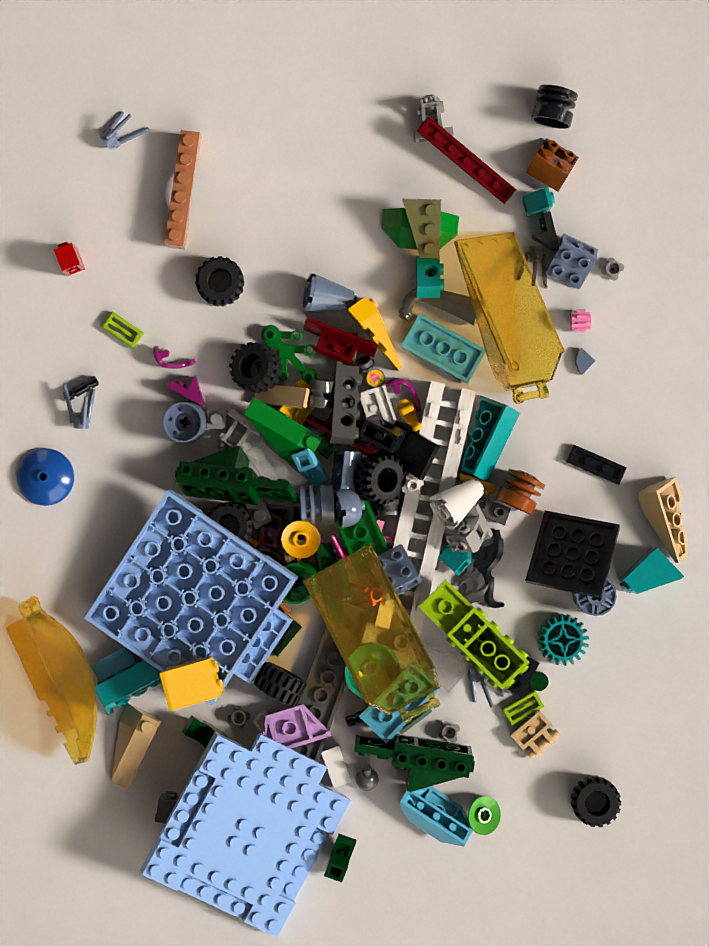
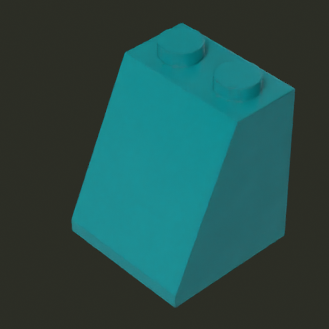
(649, 572)

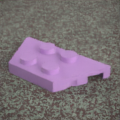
(294, 727)

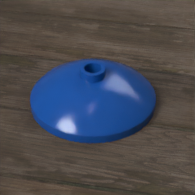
(58, 480)

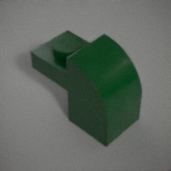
(200, 730)
(340, 857)

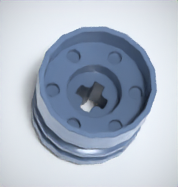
(176, 429)
(317, 505)
(594, 606)

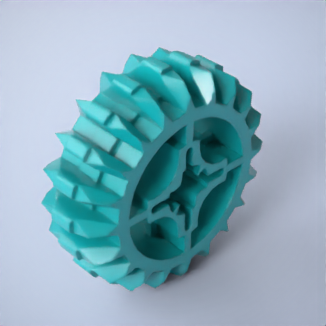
(562, 631)

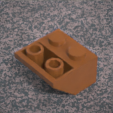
(552, 164)

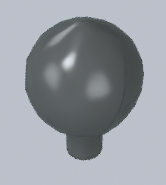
(367, 778)

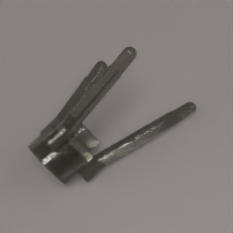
(537, 256)

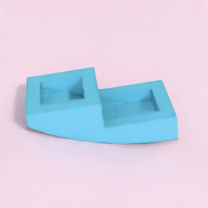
(310, 464)
(113, 663)

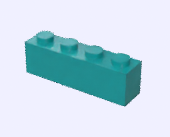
(488, 437)
(127, 683)

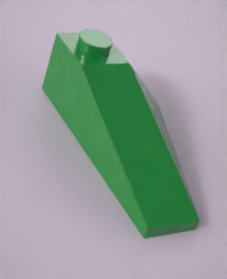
(280, 431)

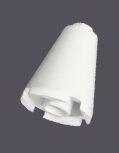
(456, 502)

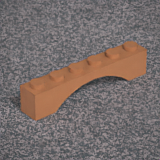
(182, 189)

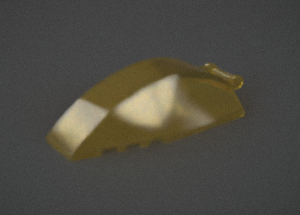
(58, 675)

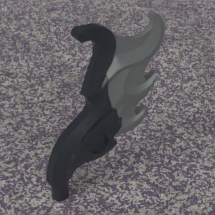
(478, 573)

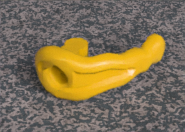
(409, 413)

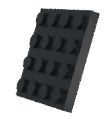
(573, 554)

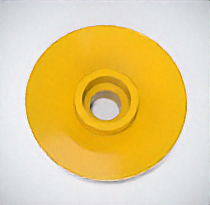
(300, 548)

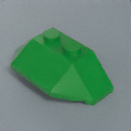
(397, 227)

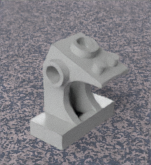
(430, 105)
(242, 425)
(472, 533)

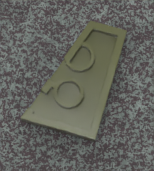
(424, 221)

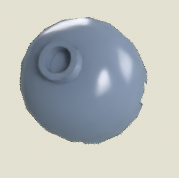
(347, 507)

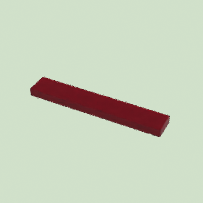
(466, 160)

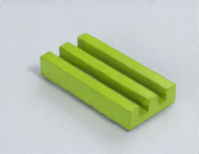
(136, 338)
(508, 715)

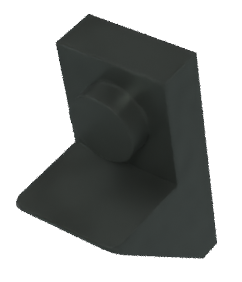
(549, 237)

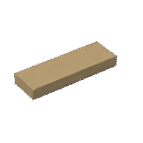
(285, 396)

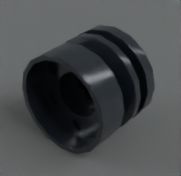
(554, 106)

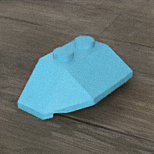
(437, 815)

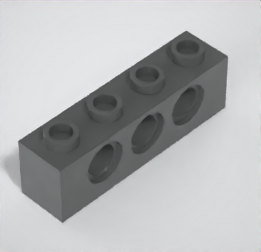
(338, 432)

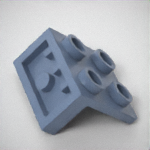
(572, 261)
(399, 569)

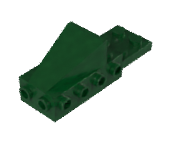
(230, 479)
(428, 760)

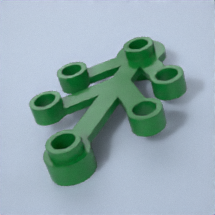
(287, 351)

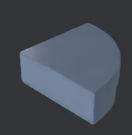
(583, 361)

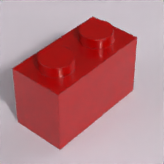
(69, 258)

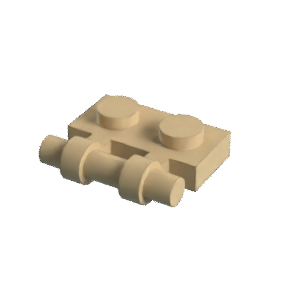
(531, 730)

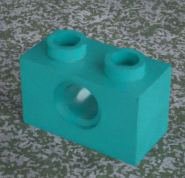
(428, 277)

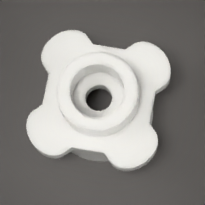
(411, 480)

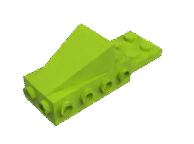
(475, 636)

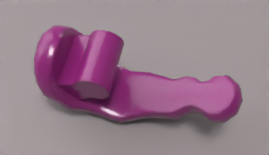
(165, 353)
(397, 390)

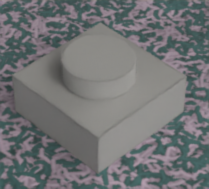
(216, 419)

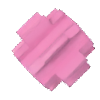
(580, 320)

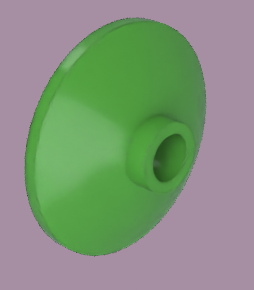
(490, 815)

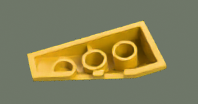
(369, 320)

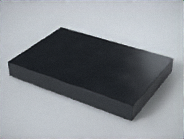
(415, 452)

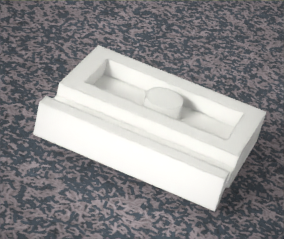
(377, 402)

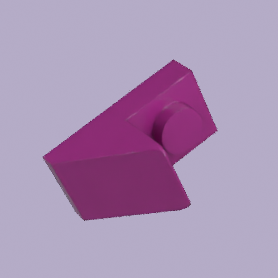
(193, 392)

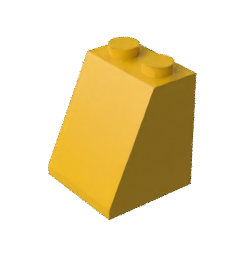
(191, 683)

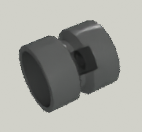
(320, 393)

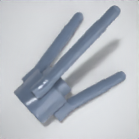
(110, 136)
(82, 419)
(474, 674)

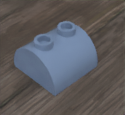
(343, 469)

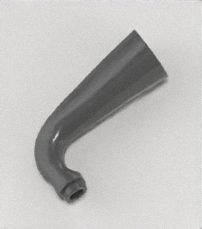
(450, 302)

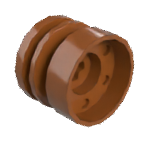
(520, 491)

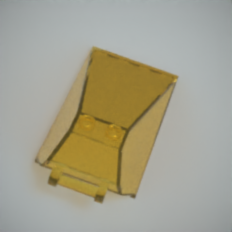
(510, 314)
(375, 634)

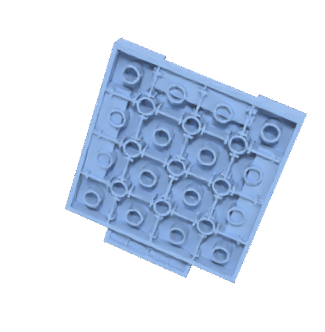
(194, 595)
(247, 830)

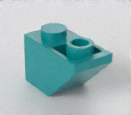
(538, 202)
(455, 560)

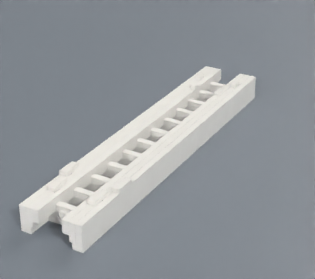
(448, 479)

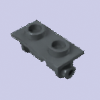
(493, 510)

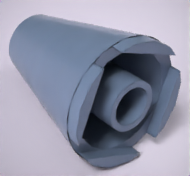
(326, 295)

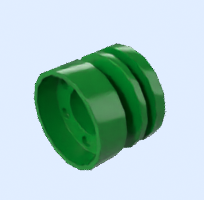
(300, 593)

